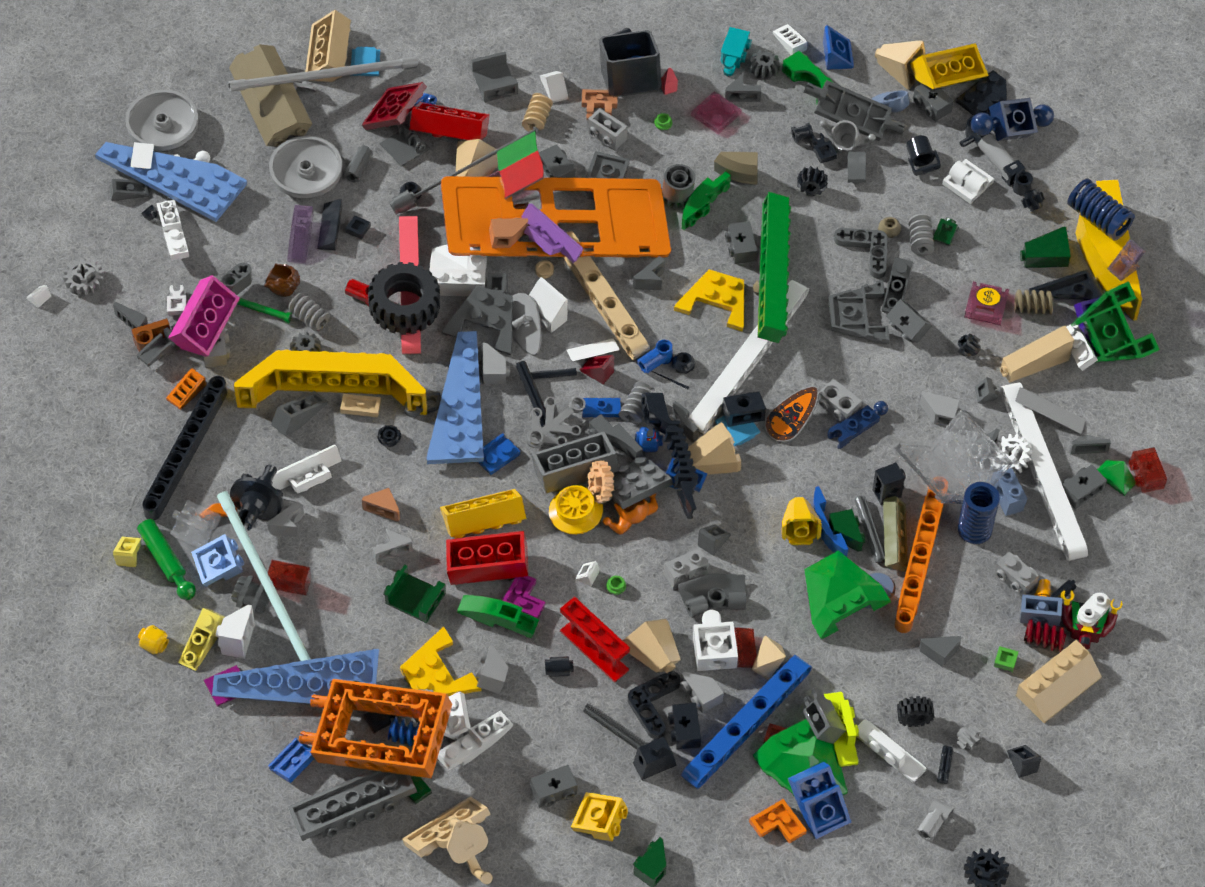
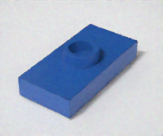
(606, 406)

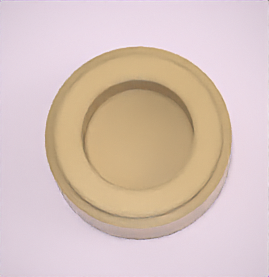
(544, 269)

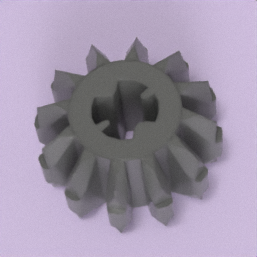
(764, 64)
(306, 342)

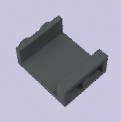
(494, 77)

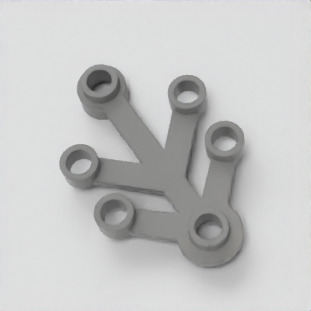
(552, 425)

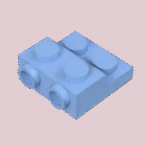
(218, 560)

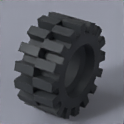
(915, 711)

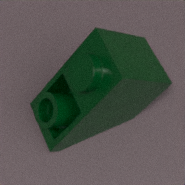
(848, 525)
(652, 865)

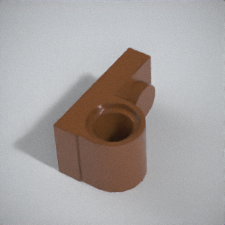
(145, 334)

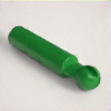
(166, 558)

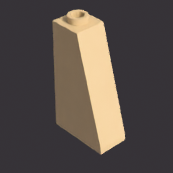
(1038, 355)

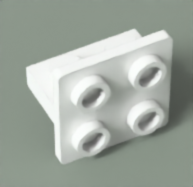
(458, 719)

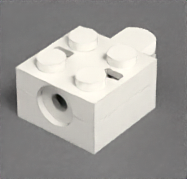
(714, 643)

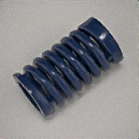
(1100, 209)
(978, 512)

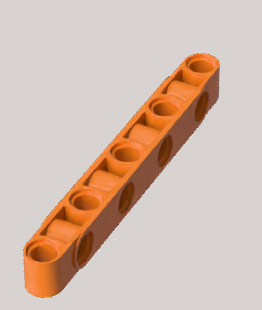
(917, 564)

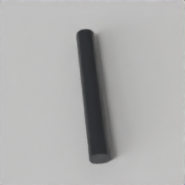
(554, 373)

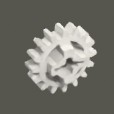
(1017, 451)

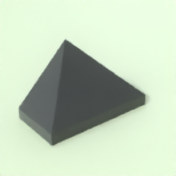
(1090, 444)

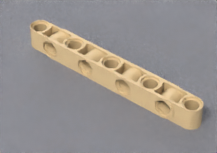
(608, 305)

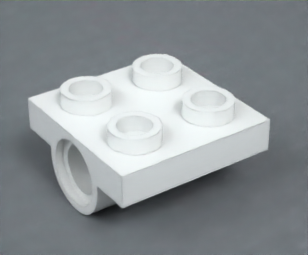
(967, 180)

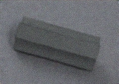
(358, 163)

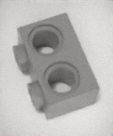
(842, 399)
(686, 568)

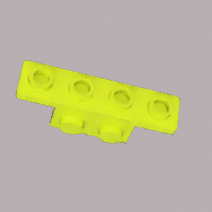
(845, 745)

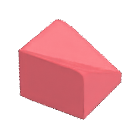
(669, 82)

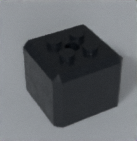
(630, 75)

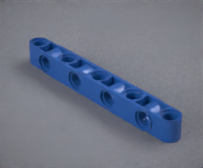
(746, 721)

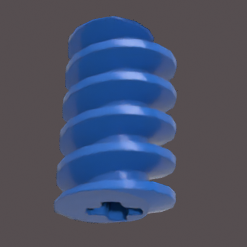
(402, 731)

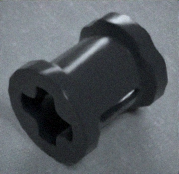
(802, 132)

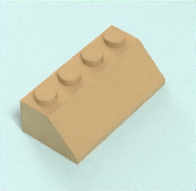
(328, 43)
(1059, 681)

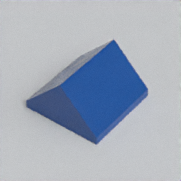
(837, 50)

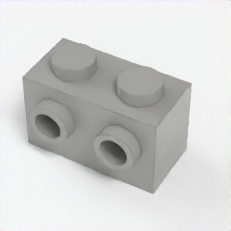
(607, 129)
(1016, 574)

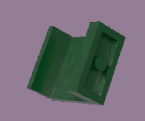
(414, 595)

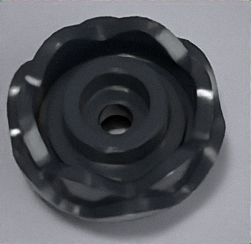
(411, 186)
(679, 366)
(389, 430)

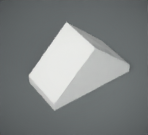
(555, 86)

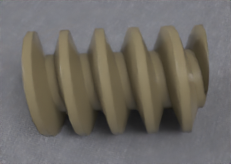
(1033, 301)

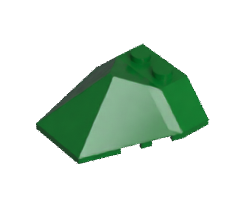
(838, 590)
(795, 752)

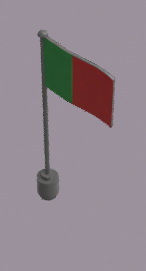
(517, 163)

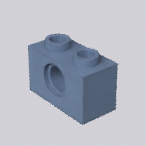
(1011, 493)
(1041, 609)

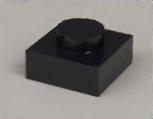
(358, 227)

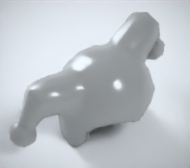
(846, 135)

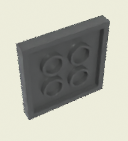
(638, 481)

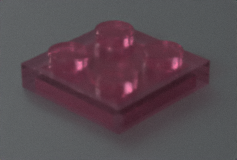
(716, 112)

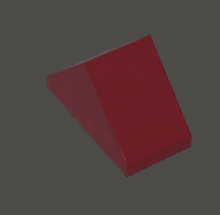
(599, 368)

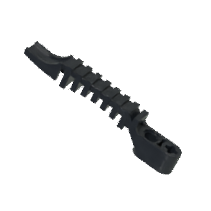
(657, 416)

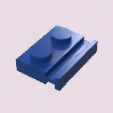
(498, 454)
(292, 760)

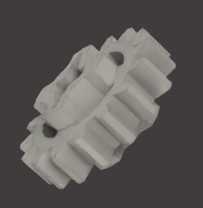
(92, 279)

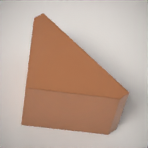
(382, 504)

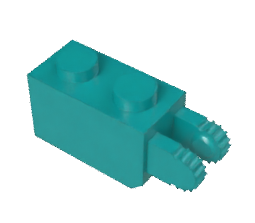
(734, 49)

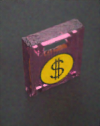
(986, 298)

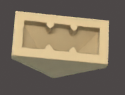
(768, 658)

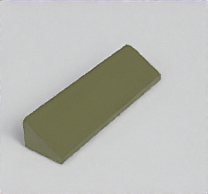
(895, 534)

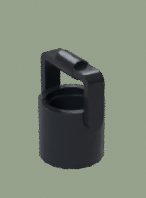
(922, 155)

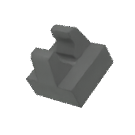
(986, 391)

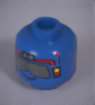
(649, 439)

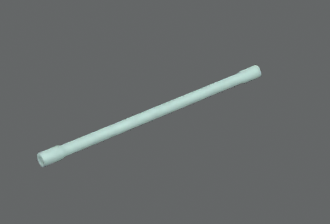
(229, 507)

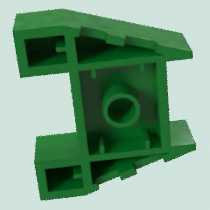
(1110, 330)

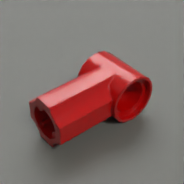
(357, 290)

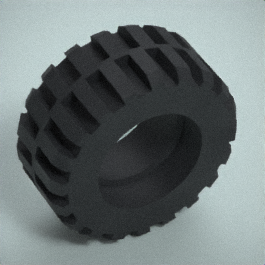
(404, 317)

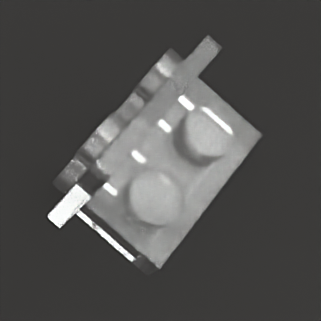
(195, 524)

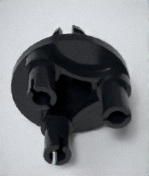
(256, 497)

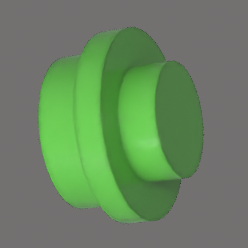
(663, 121)
(616, 585)

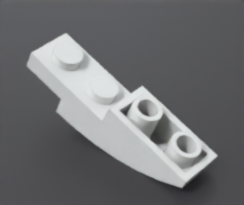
(172, 230)
(476, 741)

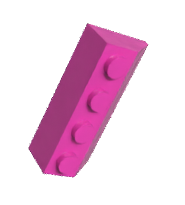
(204, 317)

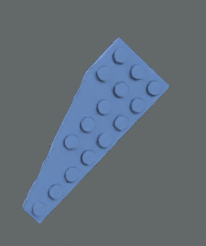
(191, 182)

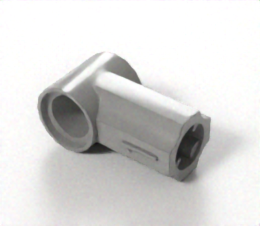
(936, 816)

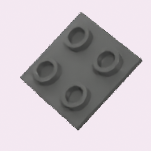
(404, 145)

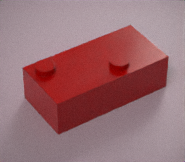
(449, 121)
(487, 558)

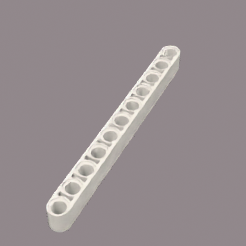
(740, 366)
(1046, 476)

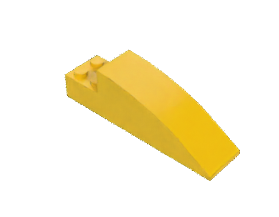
(1101, 251)

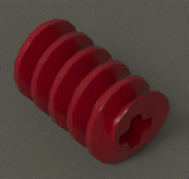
(1045, 635)

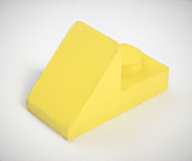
(126, 551)

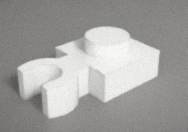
(176, 302)

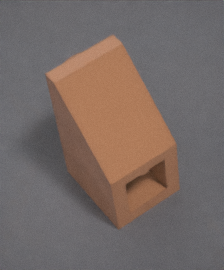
(506, 231)

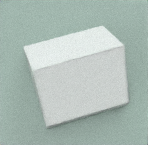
(39, 296)
(588, 573)

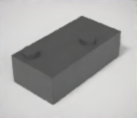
(570, 462)

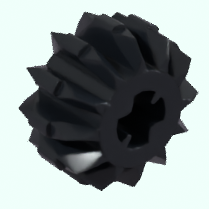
(812, 181)

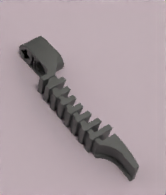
(235, 279)

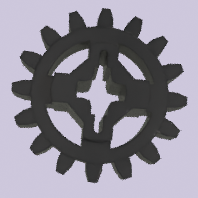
(996, 869)

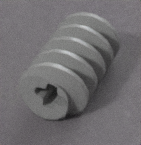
(921, 234)
(308, 312)
(632, 409)

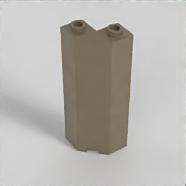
(274, 107)

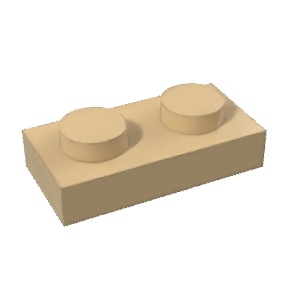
(360, 405)

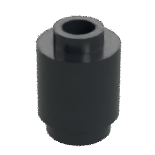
(558, 666)

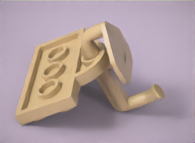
(458, 833)

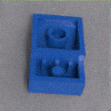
(820, 799)

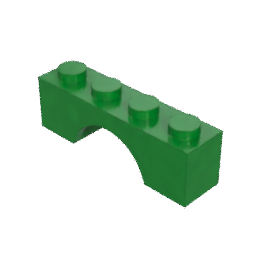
(800, 68)

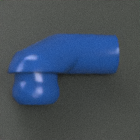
(427, 98)

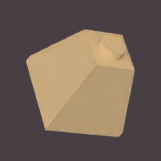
(471, 151)
(715, 452)
(654, 645)

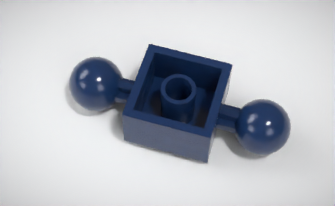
(1012, 119)

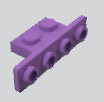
(549, 235)

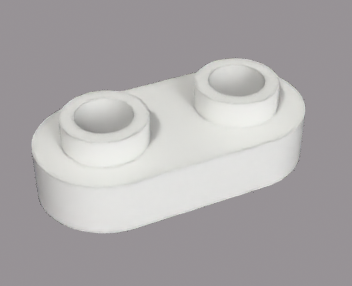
(1093, 607)

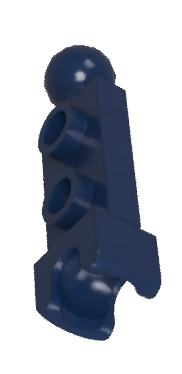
(857, 423)

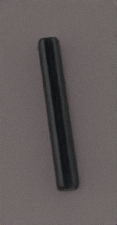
(531, 389)

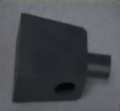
(653, 758)

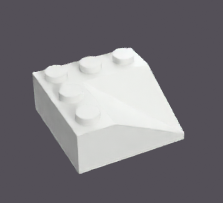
(457, 273)

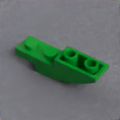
(699, 201)
(495, 611)

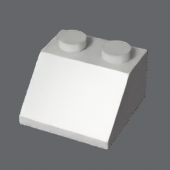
(550, 305)
(236, 632)

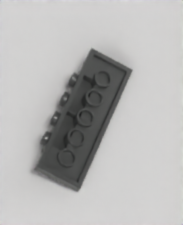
(350, 803)

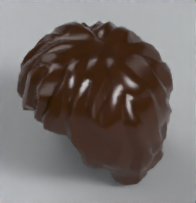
(282, 280)

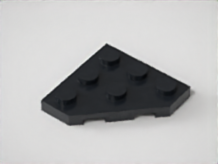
(984, 94)

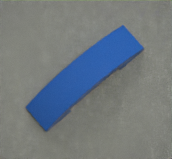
(833, 542)

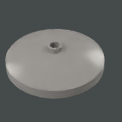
(162, 119)
(305, 167)

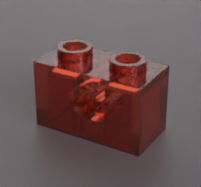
(1148, 470)
(290, 577)

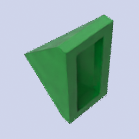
(1117, 476)

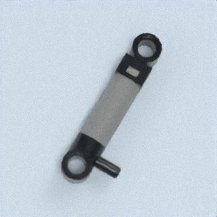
(1012, 171)

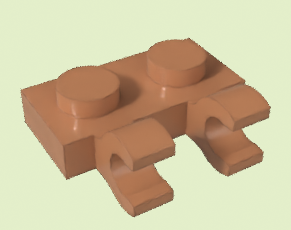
(598, 99)

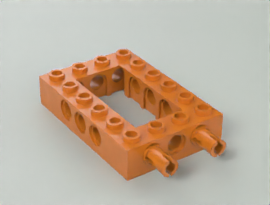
(344, 696)

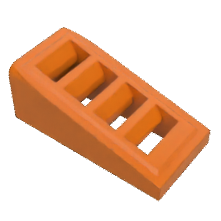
(197, 386)

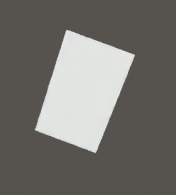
(142, 155)

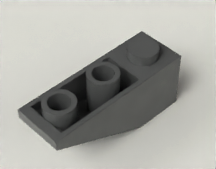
(897, 283)

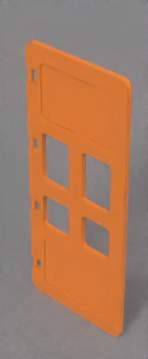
(626, 212)

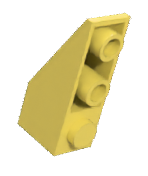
(201, 639)

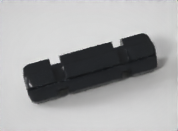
(1068, 586)
(945, 764)

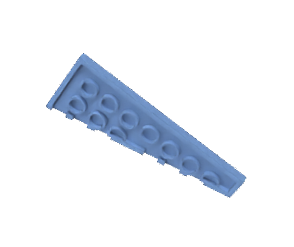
(459, 422)
(299, 679)

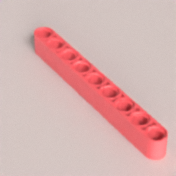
(409, 253)

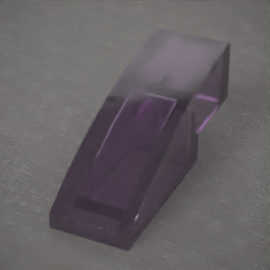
(300, 233)

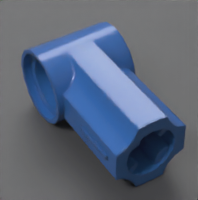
(660, 355)

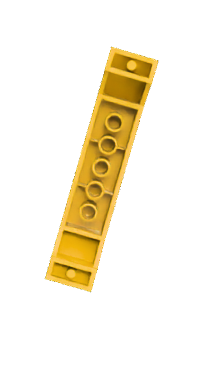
(330, 373)

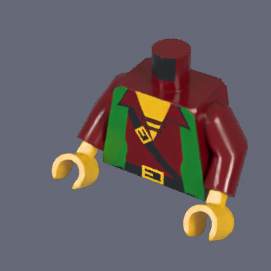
(1082, 633)

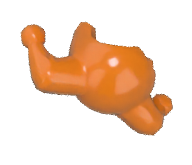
(632, 515)

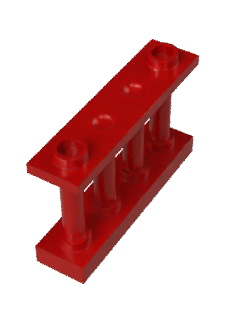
(594, 639)

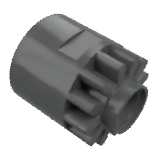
(678, 184)

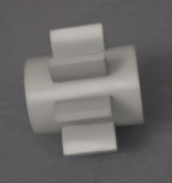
(969, 737)

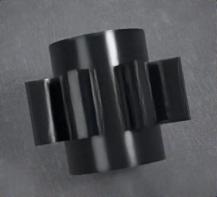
(1033, 199)
(969, 345)

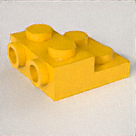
(600, 816)

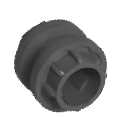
(250, 594)

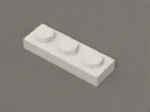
(1081, 348)

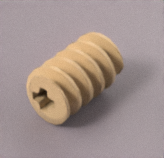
(537, 112)

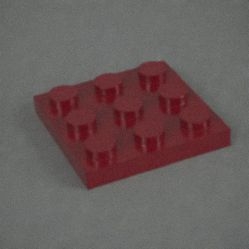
(394, 106)

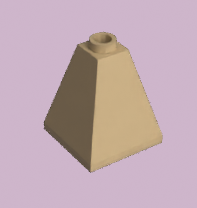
(897, 58)

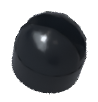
(150, 213)

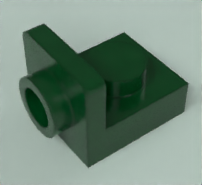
(945, 231)

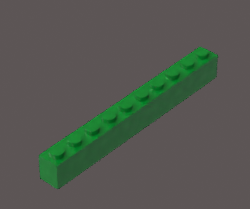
(773, 268)

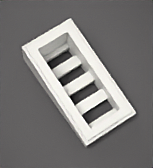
(801, 43)

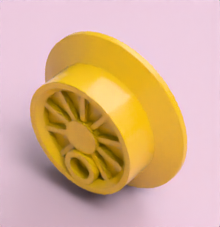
(575, 510)

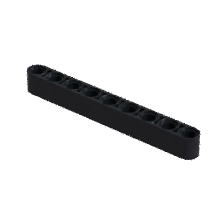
(178, 453)

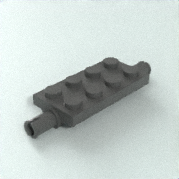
(843, 104)

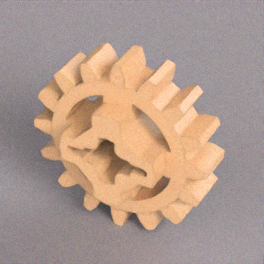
(600, 481)

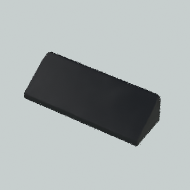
(330, 225)

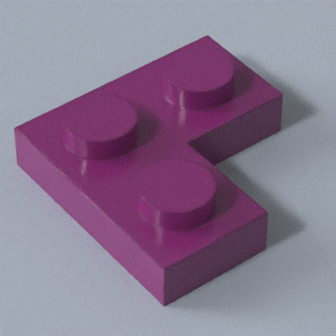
(520, 595)

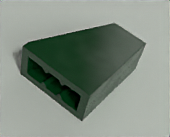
(1047, 250)

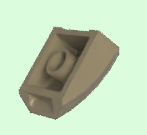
(740, 165)

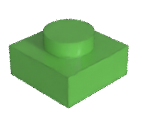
(1006, 658)

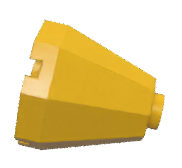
(800, 522)

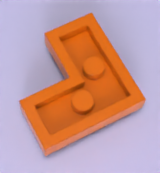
(780, 817)

